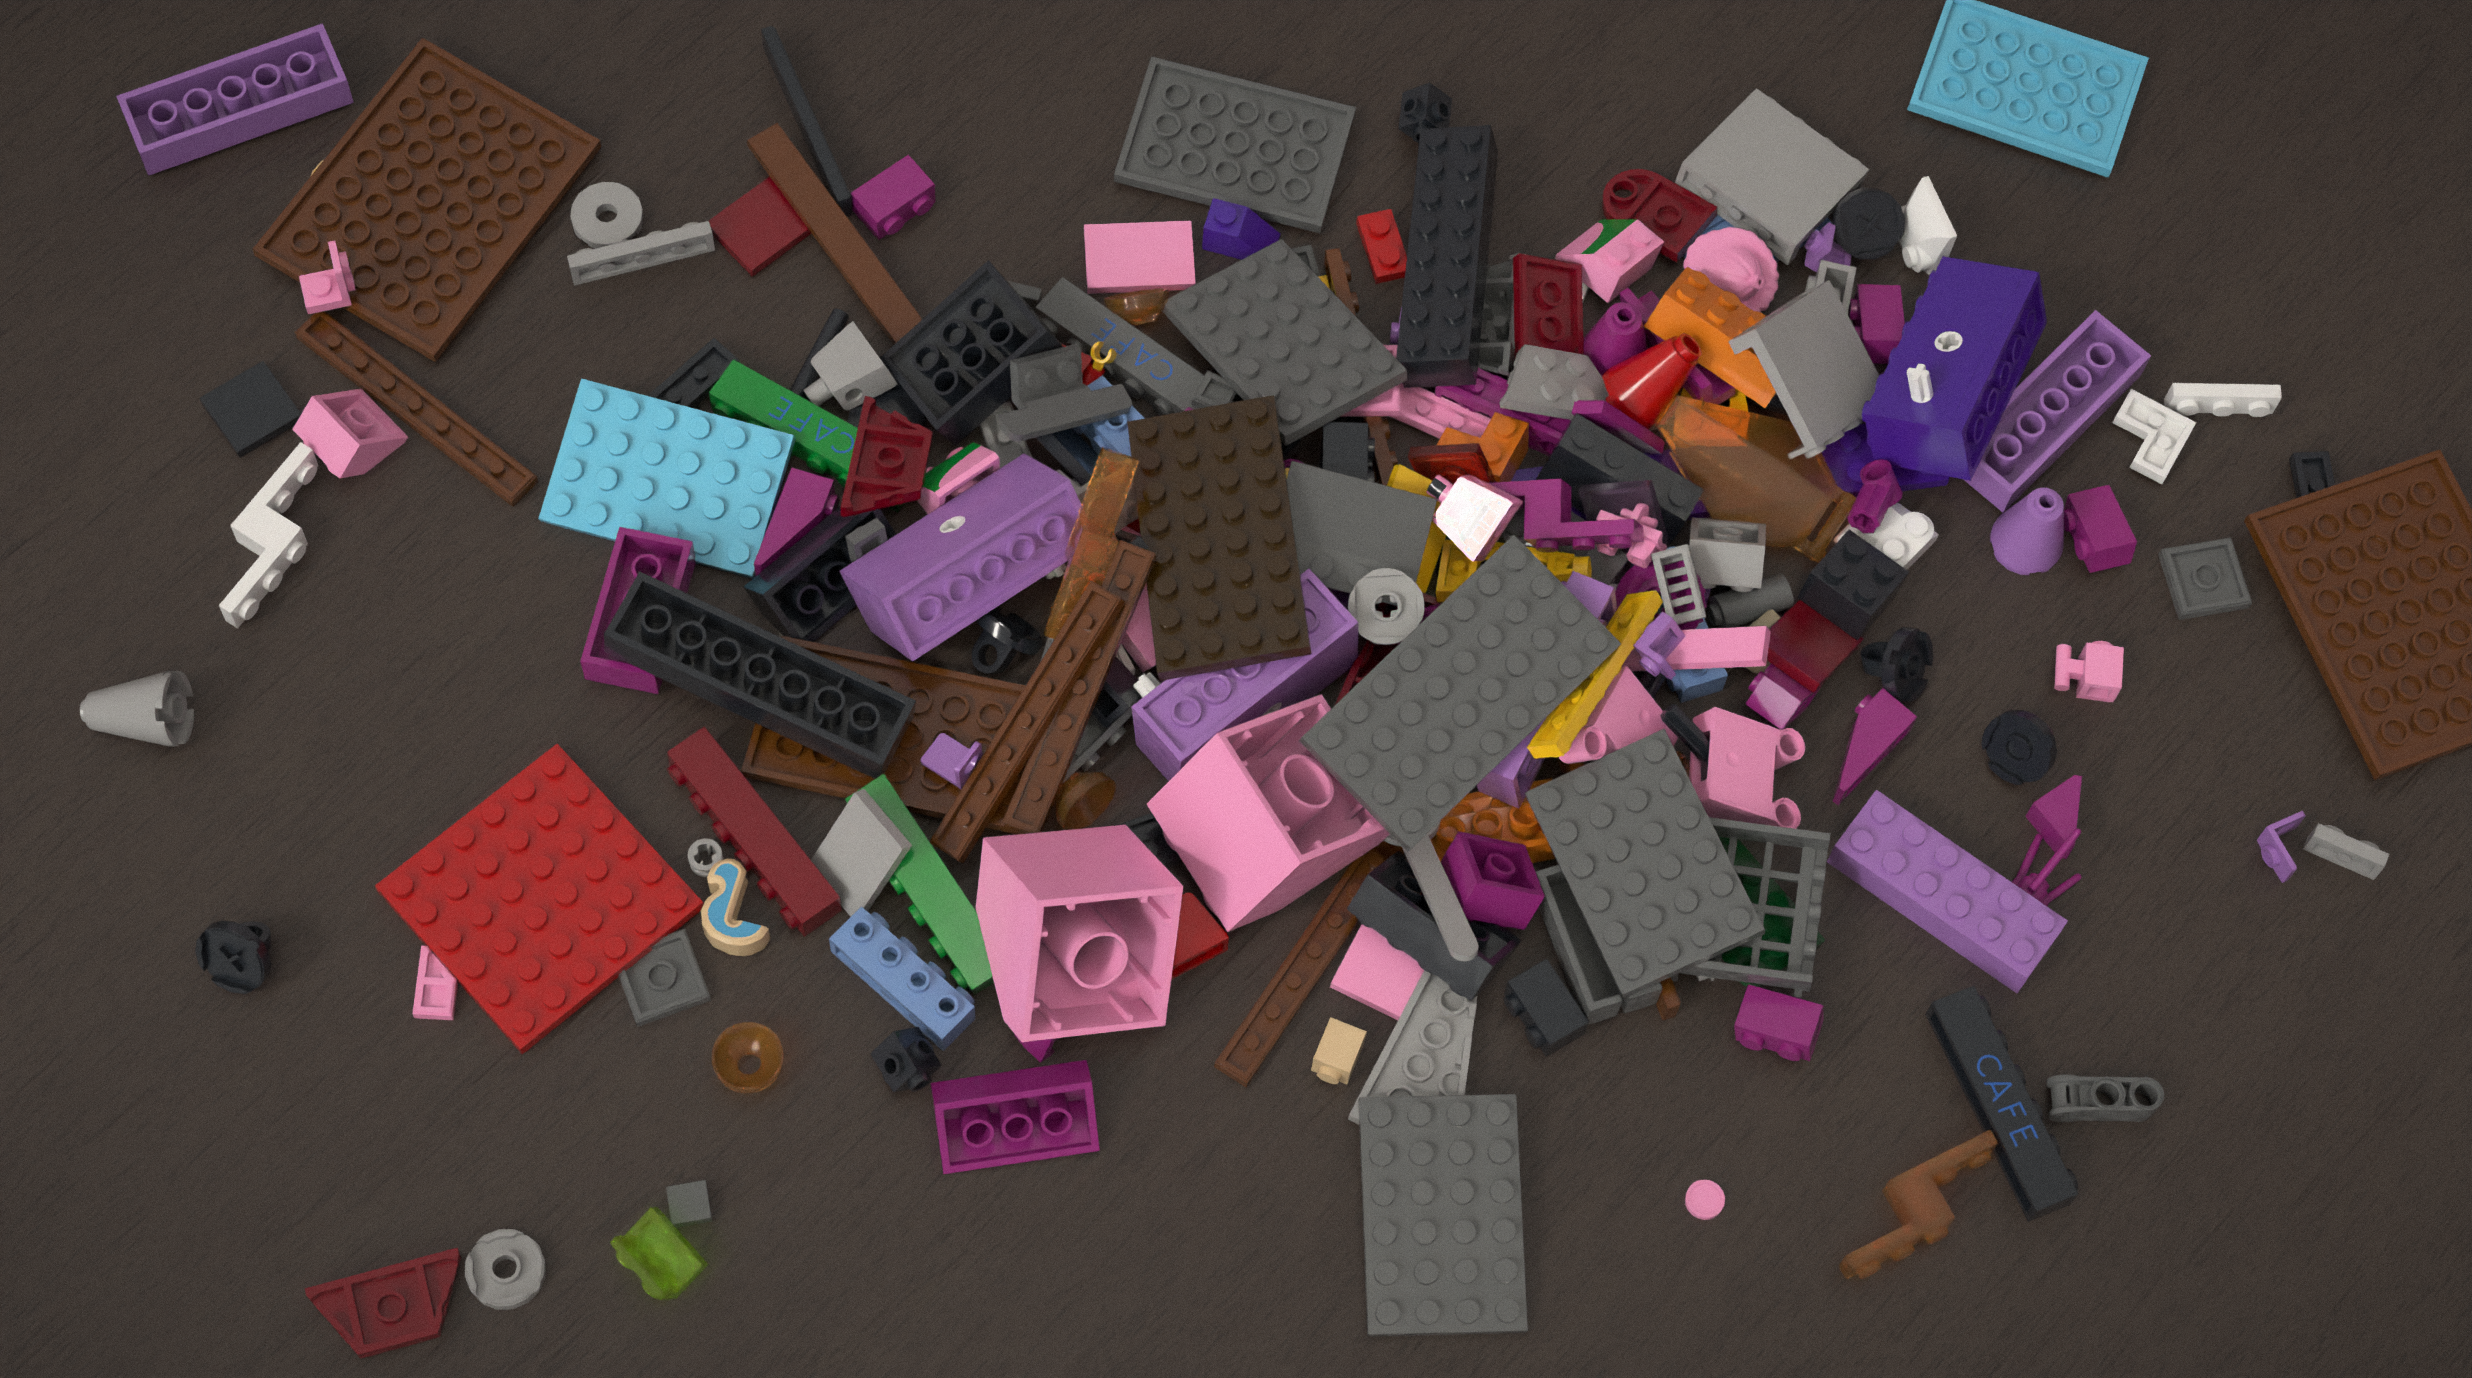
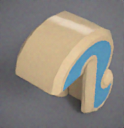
(721, 910)

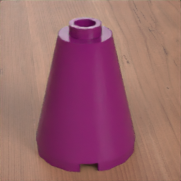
(1615, 337)

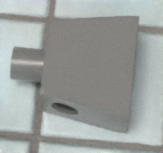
(848, 371)

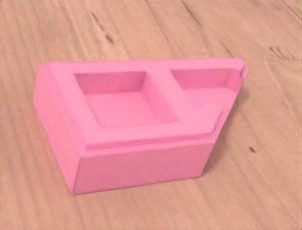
(434, 989)

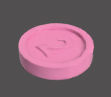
(1704, 1199)

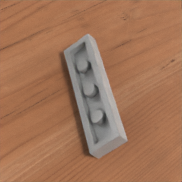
(641, 252)

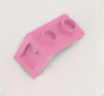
(330, 287)

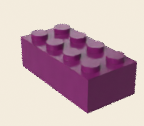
(655, 555)

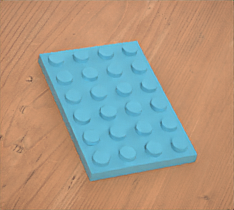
(2028, 84)
(667, 474)

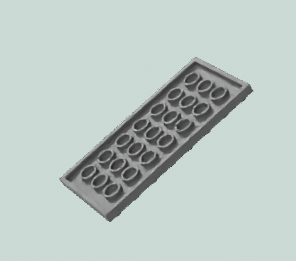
(1460, 693)

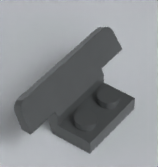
(1053, 398)

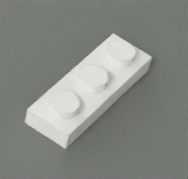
(2223, 399)

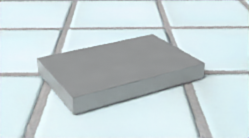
(860, 852)

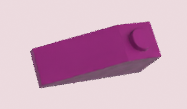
(801, 507)
(1875, 733)

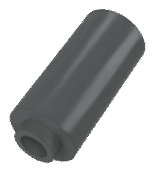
(1738, 608)

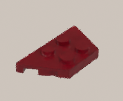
(886, 461)
(390, 1304)

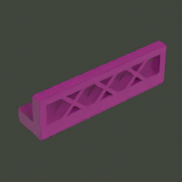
(1701, 383)
(1485, 398)

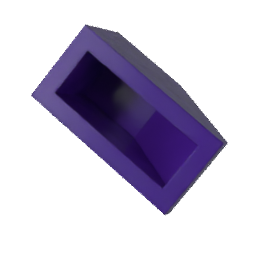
(1236, 230)

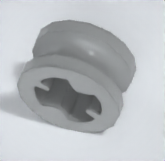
(693, 856)

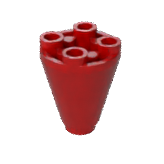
(1651, 378)

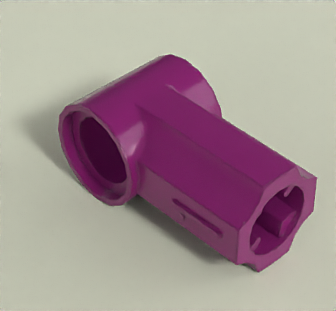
(1876, 495)

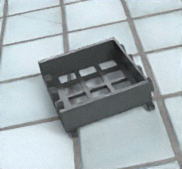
(1806, 911)

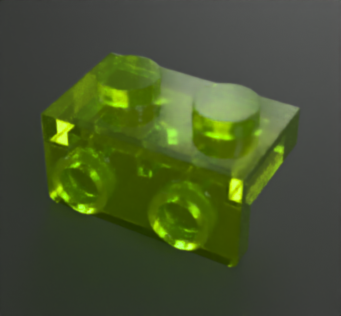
(659, 1255)

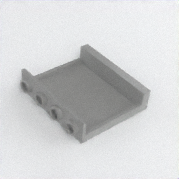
(1771, 174)
(1814, 366)

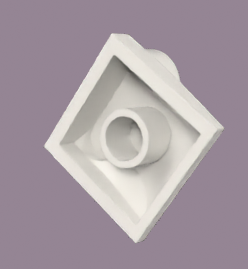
(1927, 229)
(1900, 536)

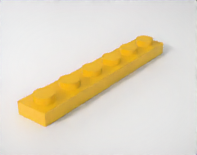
(1568, 718)

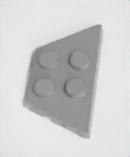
(1551, 381)

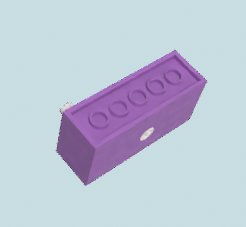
(966, 557)
(1188, 711)

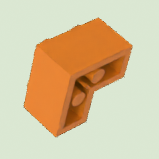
(1502, 444)

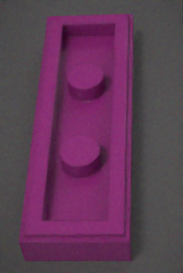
(1619, 425)

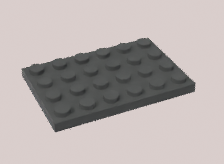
(1236, 143)
(1287, 336)
(1644, 863)
(1442, 1215)

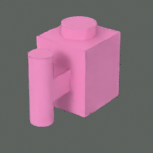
(2096, 670)

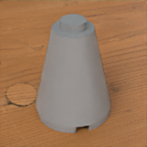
(143, 709)

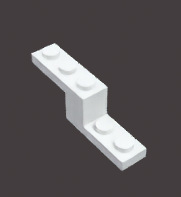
(269, 535)

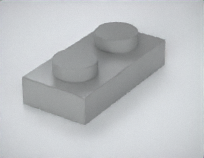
(2346, 851)

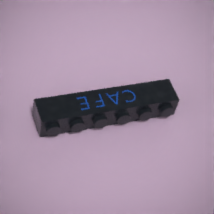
(2002, 1103)

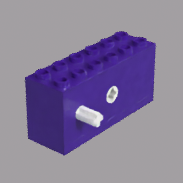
(1955, 367)

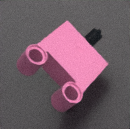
(1620, 718)

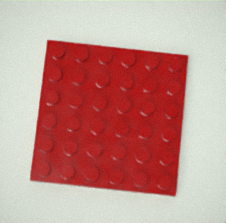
(539, 898)

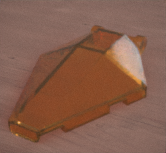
(1750, 477)

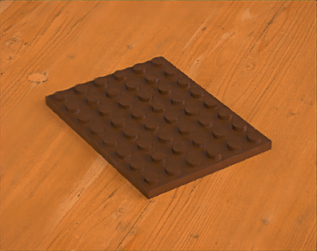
(430, 196)
(2383, 604)

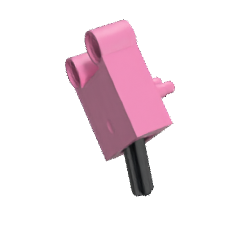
(1736, 764)

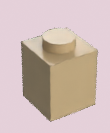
(1338, 1052)

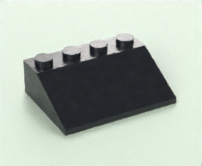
(962, 352)

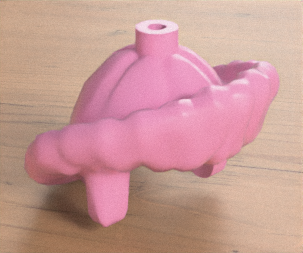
(1737, 264)

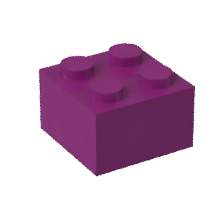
(1493, 880)

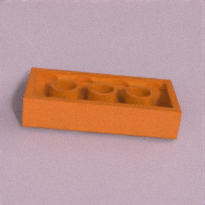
(1494, 819)

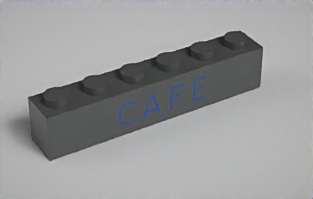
(1140, 363)

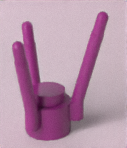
(2035, 883)

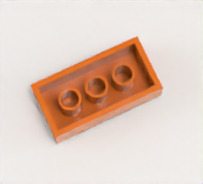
(1713, 319)

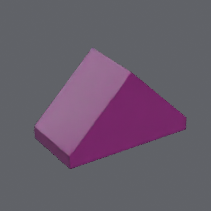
(2057, 813)

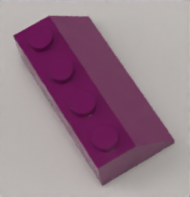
(1015, 1116)

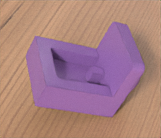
(1822, 247)
(1657, 644)

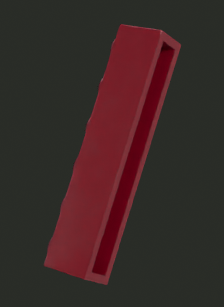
(753, 831)

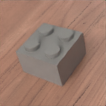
(1728, 553)

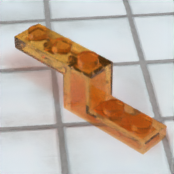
(1093, 535)
(1919, 1206)

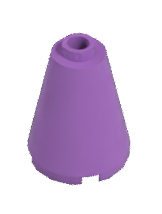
(2030, 533)

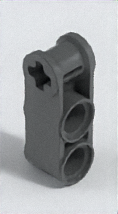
(2076, 1098)

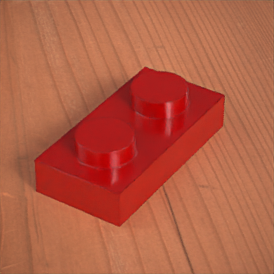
(1382, 245)

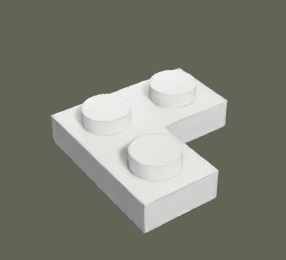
(2162, 432)

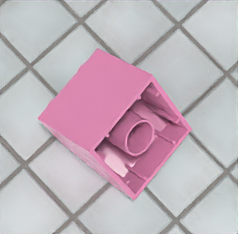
(1262, 816)
(1078, 931)

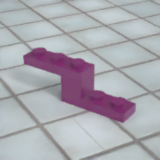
(1549, 519)

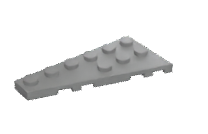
(1427, 1046)

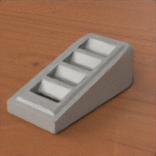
(1671, 556)

